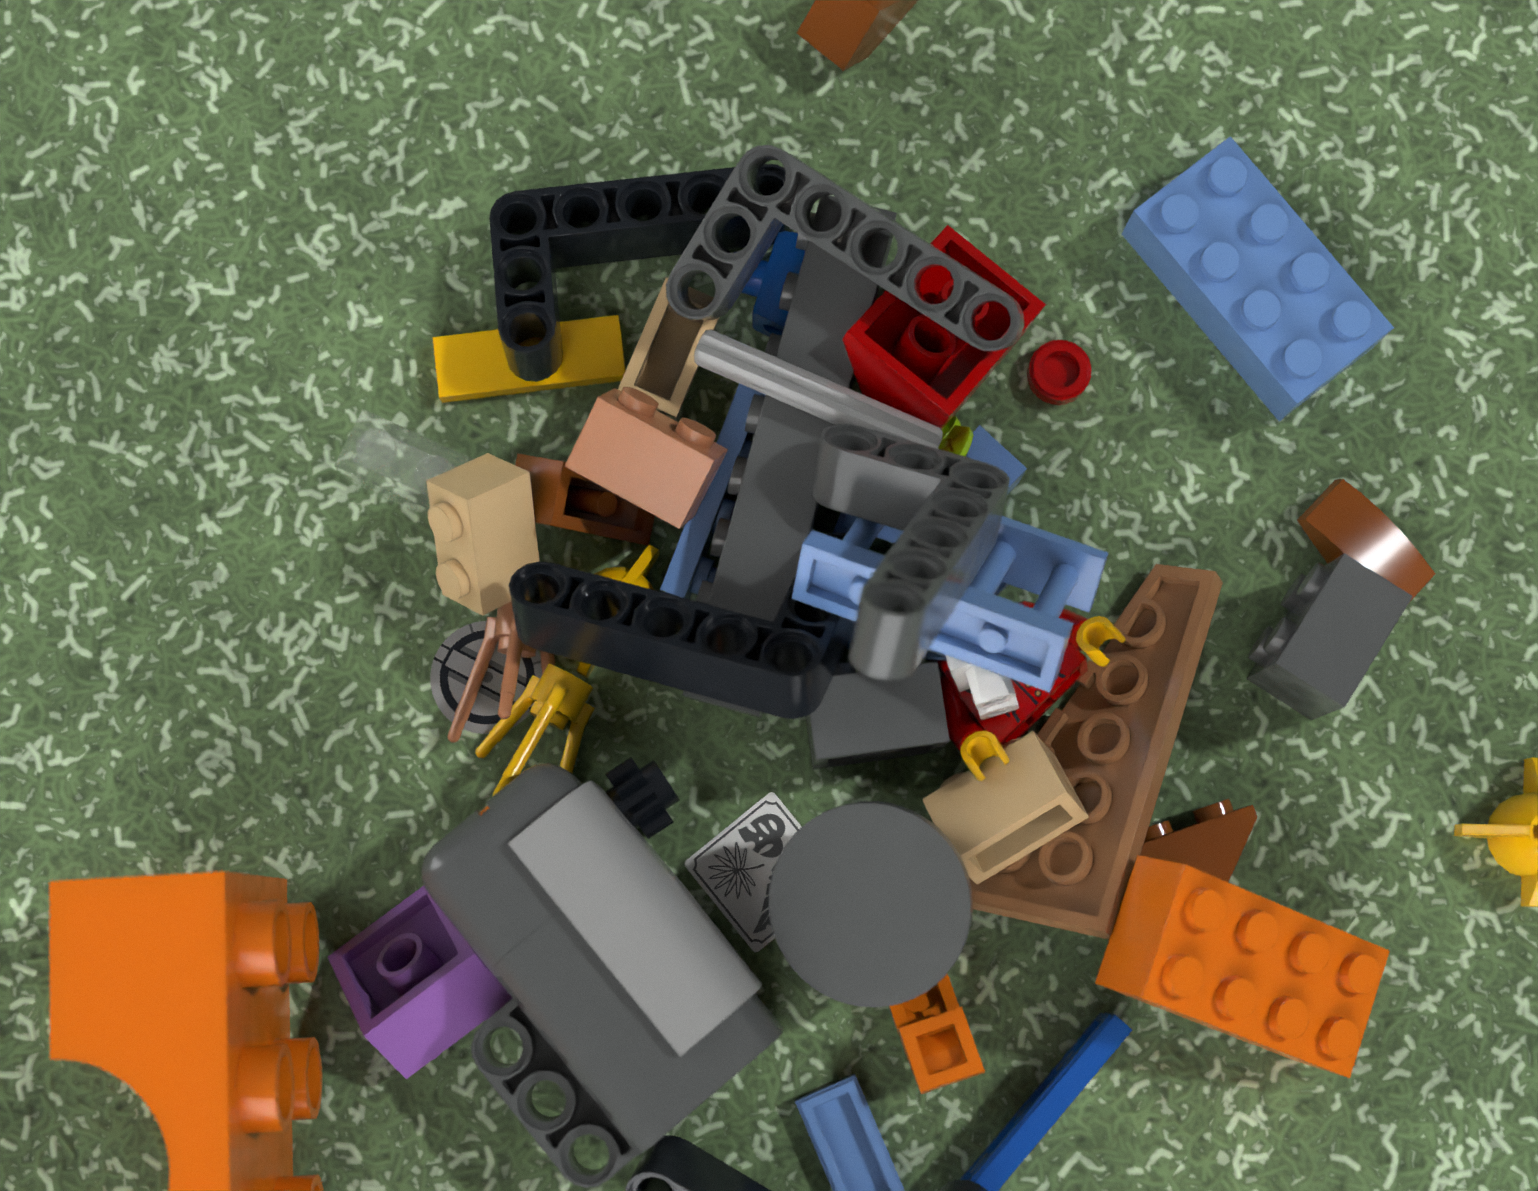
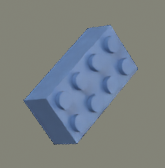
(1255, 278)

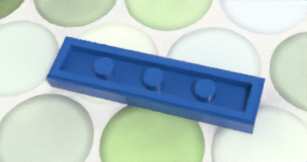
(1048, 1102)

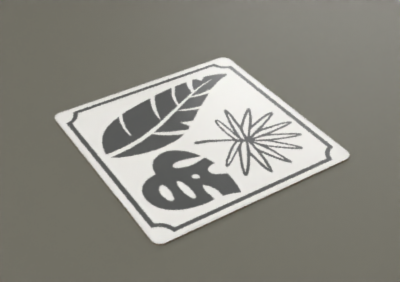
(740, 864)

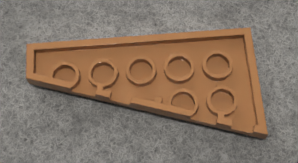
(1115, 753)

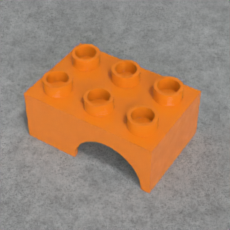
(190, 1006)

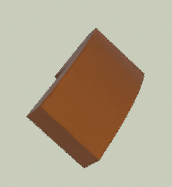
(1351, 524)

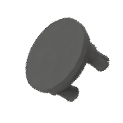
(870, 904)

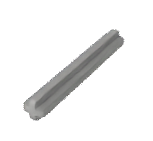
(807, 390)

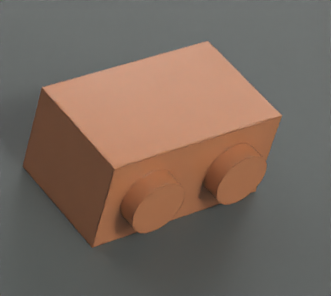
(647, 455)

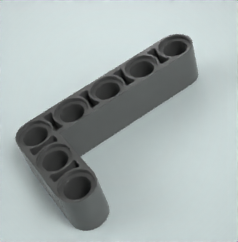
(845, 242)
(949, 527)

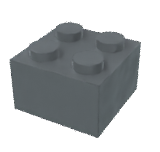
(1327, 637)
(877, 718)

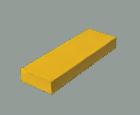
(477, 366)

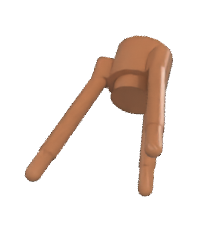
(501, 630)

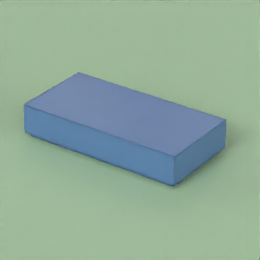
(848, 1138)

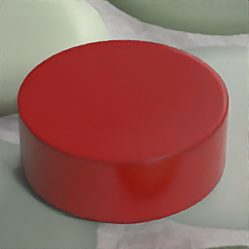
(1059, 372)

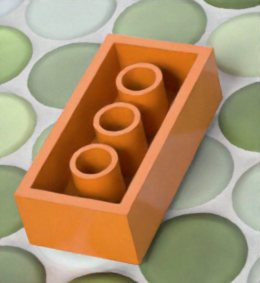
(1242, 965)

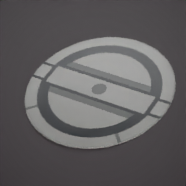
(453, 667)

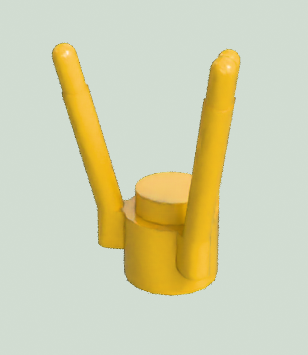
(556, 699)

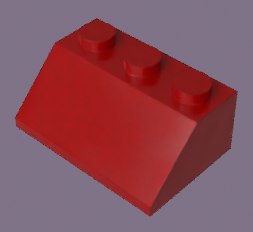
(917, 362)

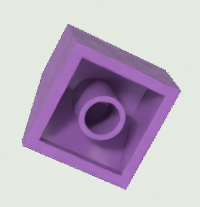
(415, 983)

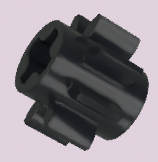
(642, 795)

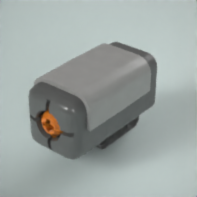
(608, 968)

